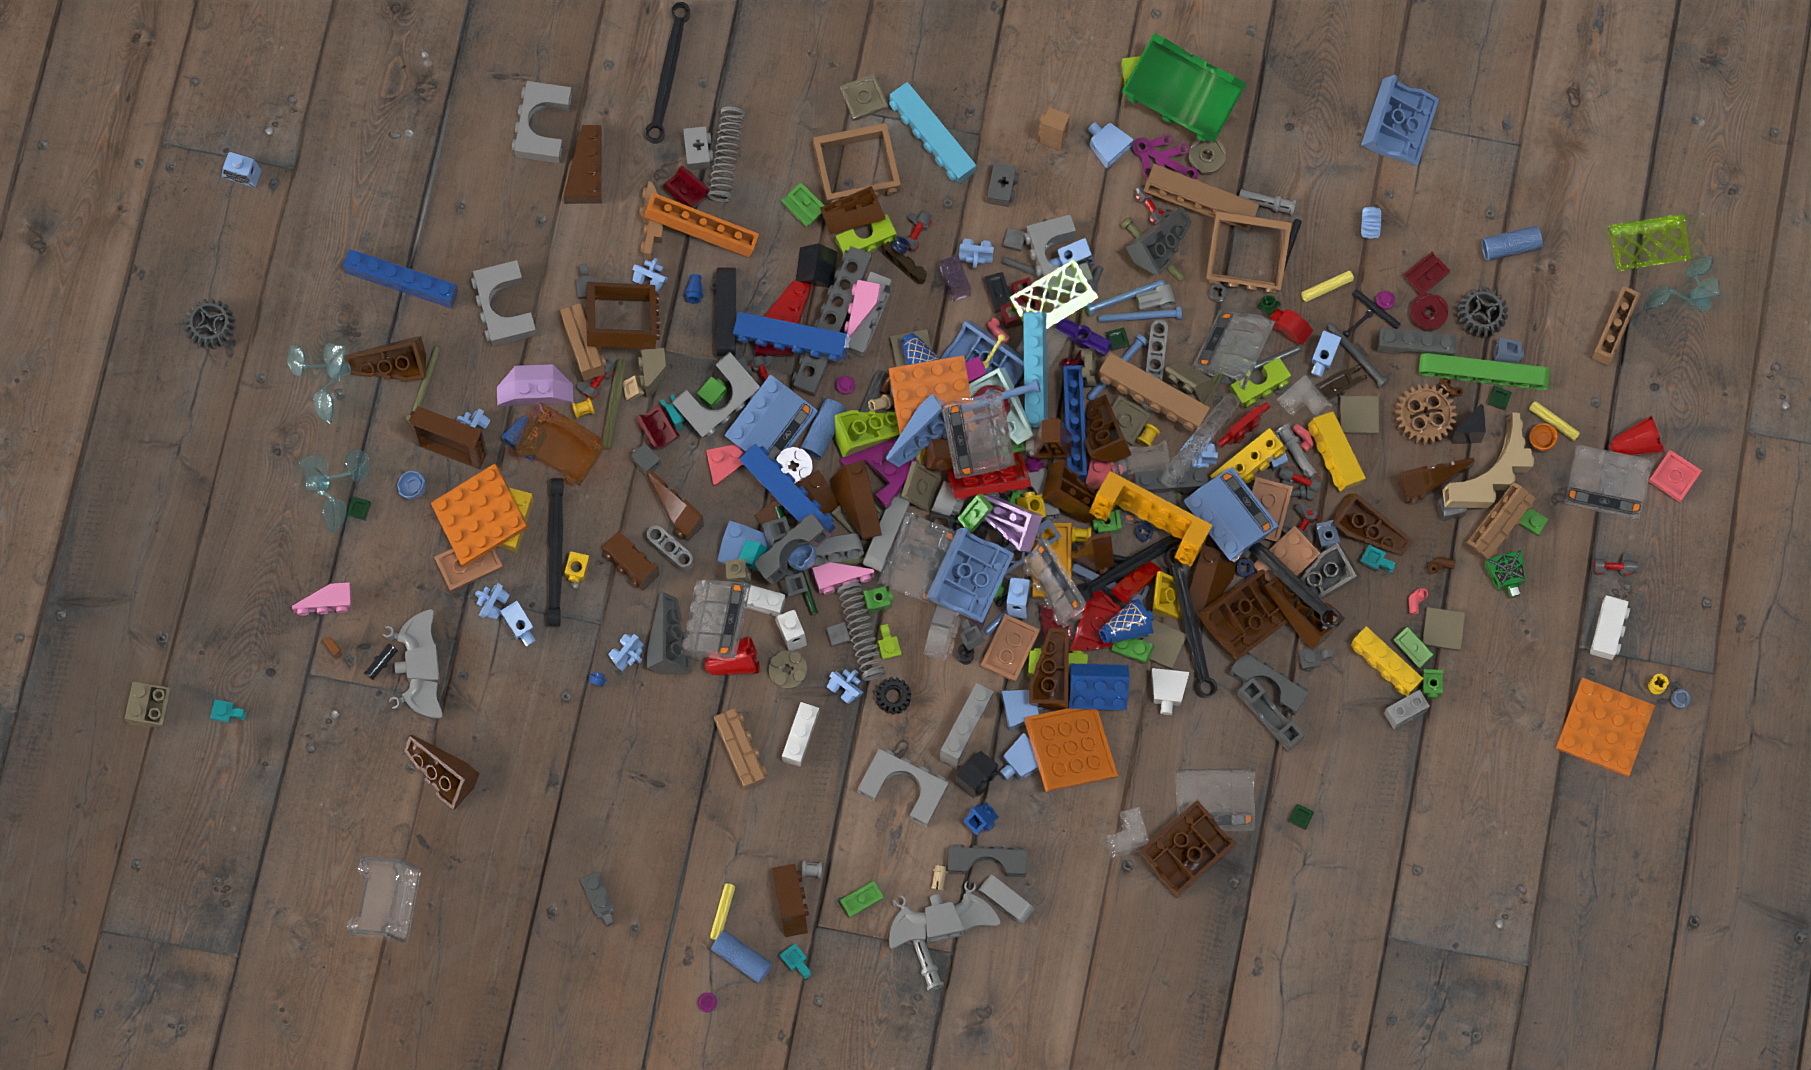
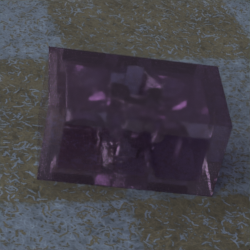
(955, 278)

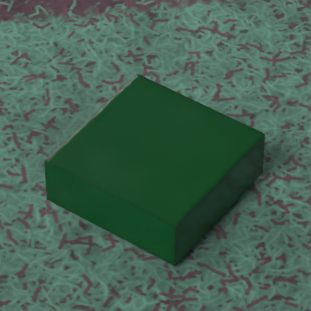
(1118, 338)
(1499, 398)
(359, 508)
(1301, 816)

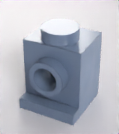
(1508, 351)
(1325, 528)

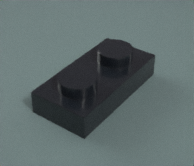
(997, 290)

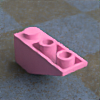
(865, 301)
(834, 575)
(330, 598)

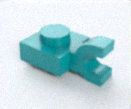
(675, 416)
(1375, 558)
(224, 711)
(794, 958)

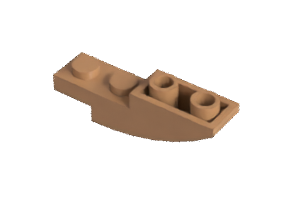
(653, 230)

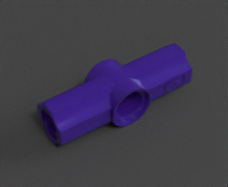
(1093, 340)

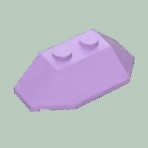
(534, 384)

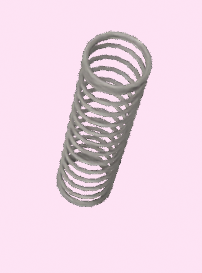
(725, 193)
(873, 670)

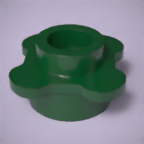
(1269, 300)

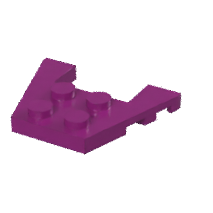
(893, 475)

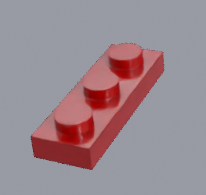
(1136, 581)

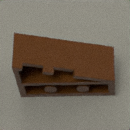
(853, 211)
(1052, 440)
(1068, 492)
(630, 561)
(790, 900)

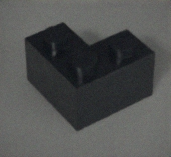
(976, 774)

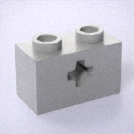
(697, 158)
(1406, 709)

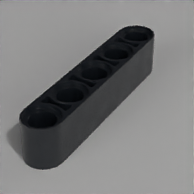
(726, 311)

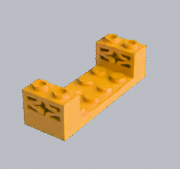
(1155, 510)

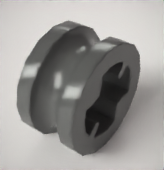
(1211, 293)

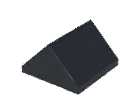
(816, 265)
(1472, 428)

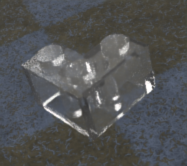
(1055, 345)
(1304, 393)
(942, 629)
(1132, 837)

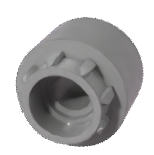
(946, 502)

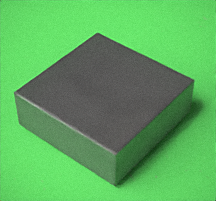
(1014, 239)
(838, 634)

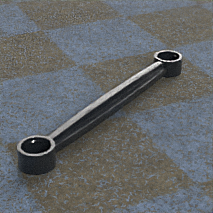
(668, 72)
(556, 552)
(1127, 566)
(1294, 583)
(1190, 625)

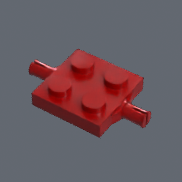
(1248, 422)

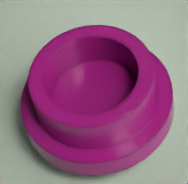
(1385, 300)
(845, 384)
(1034, 465)
(707, 1002)

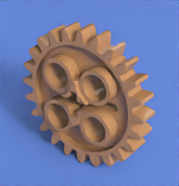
(1420, 398)

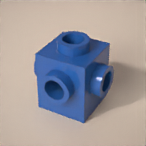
(981, 818)

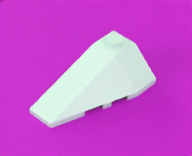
(1017, 420)

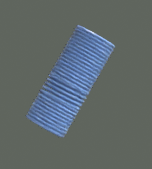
(1513, 243)
(824, 426)
(741, 956)

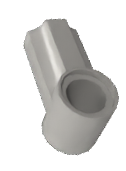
(1161, 296)

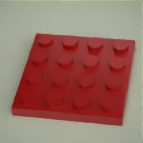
(997, 481)

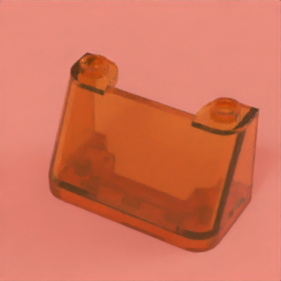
(560, 443)

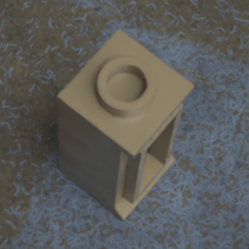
(738, 571)

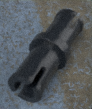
(381, 661)

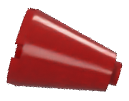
(1638, 439)
(743, 664)

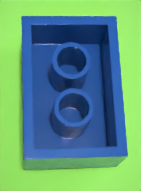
(1098, 686)

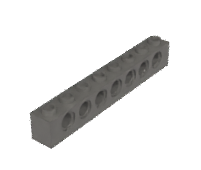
(852, 257)

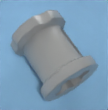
(812, 869)

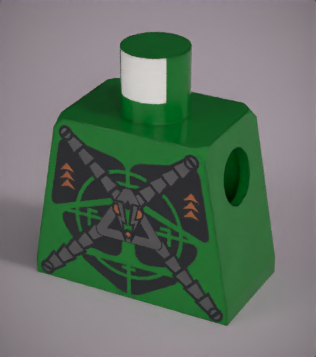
(1507, 572)

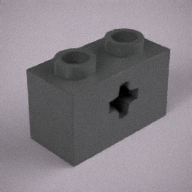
(1002, 174)

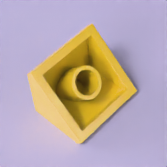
(1165, 597)

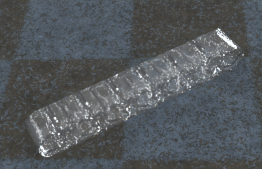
(1200, 440)

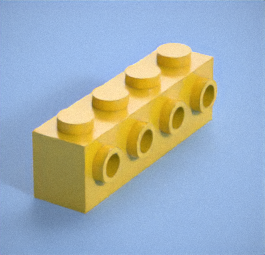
(1336, 451)
(1255, 456)
(1386, 661)

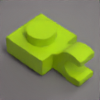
(889, 645)

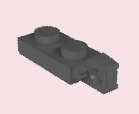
(598, 897)

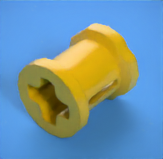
(583, 408)
(1148, 435)
(1080, 534)
(1655, 689)

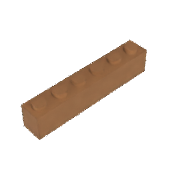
(1197, 195)
(1153, 392)

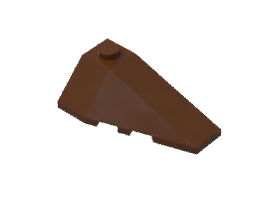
(394, 360)
(1104, 434)
(938, 455)
(854, 494)
(683, 516)
(1050, 679)
(446, 773)

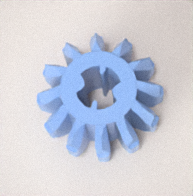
(1371, 222)

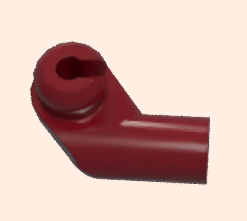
(1073, 362)

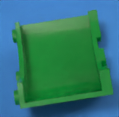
(1183, 88)

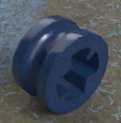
(901, 245)
(1140, 537)
(1245, 562)

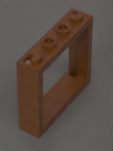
(618, 337)
(448, 437)

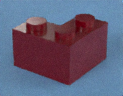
(1008, 312)

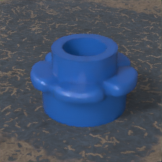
(597, 678)

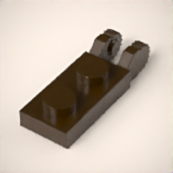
(905, 264)
(1341, 382)

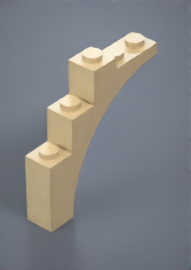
(1512, 459)

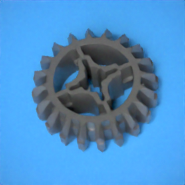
(1487, 325)
(203, 327)

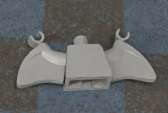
(420, 665)
(941, 919)

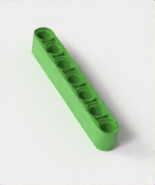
(1484, 371)

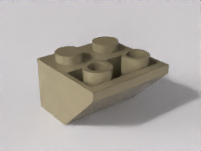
(653, 366)
(1189, 380)
(147, 705)

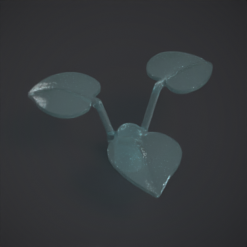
(1700, 295)
(336, 368)
(316, 480)

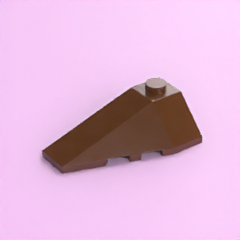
(1422, 482)
(817, 489)
(1365, 523)
(1096, 554)
(1210, 579)
(1301, 615)

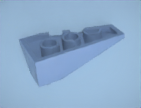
(923, 426)
(734, 540)

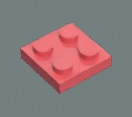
(1675, 476)

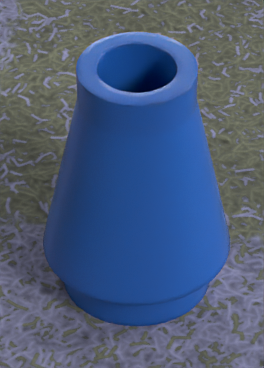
(694, 289)

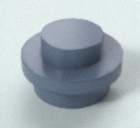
(1680, 698)

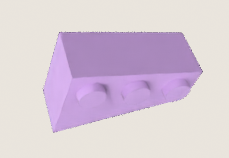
(1014, 522)

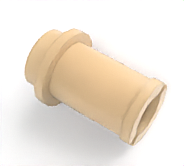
(884, 402)
(939, 876)

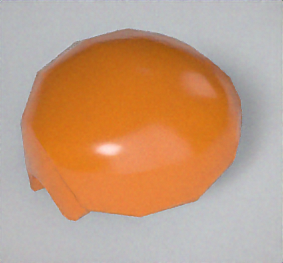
(1543, 437)

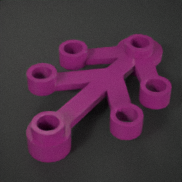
(1162, 157)

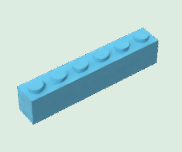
(932, 133)
(1036, 366)

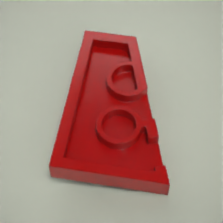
(791, 303)

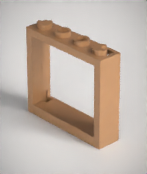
(850, 137)
(1251, 283)

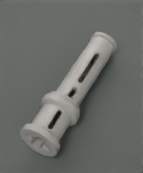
(1276, 204)
(1292, 443)
(928, 971)

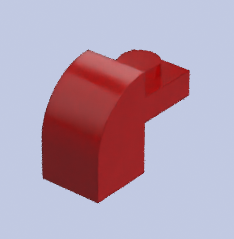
(1291, 325)

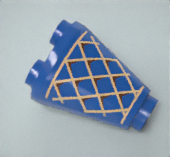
(916, 350)
(1128, 624)

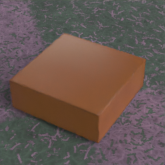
(331, 645)

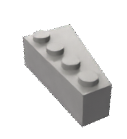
(861, 339)

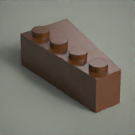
(585, 175)

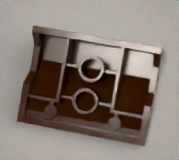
(1243, 615)
(1187, 849)

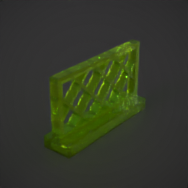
(1643, 227)
(1065, 309)

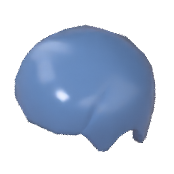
(411, 485)
(802, 557)

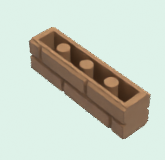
(1616, 325)
(587, 357)
(1501, 520)
(740, 749)

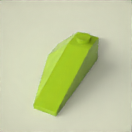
(863, 430)

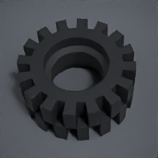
(889, 706)

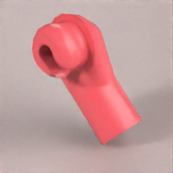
(995, 330)
(1305, 435)
(1415, 598)

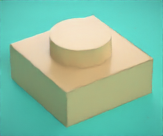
(632, 388)

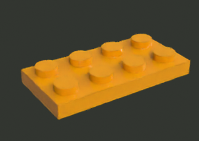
(1061, 547)

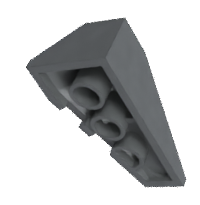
(1159, 243)
(1330, 572)
(667, 639)

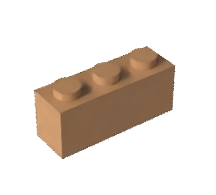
(1053, 128)

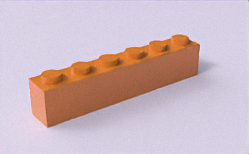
(701, 225)

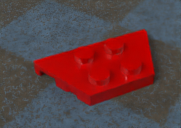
(1095, 615)

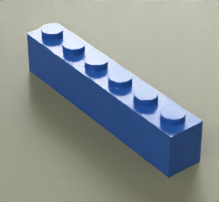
(400, 278)
(791, 336)
(1075, 418)
(783, 486)

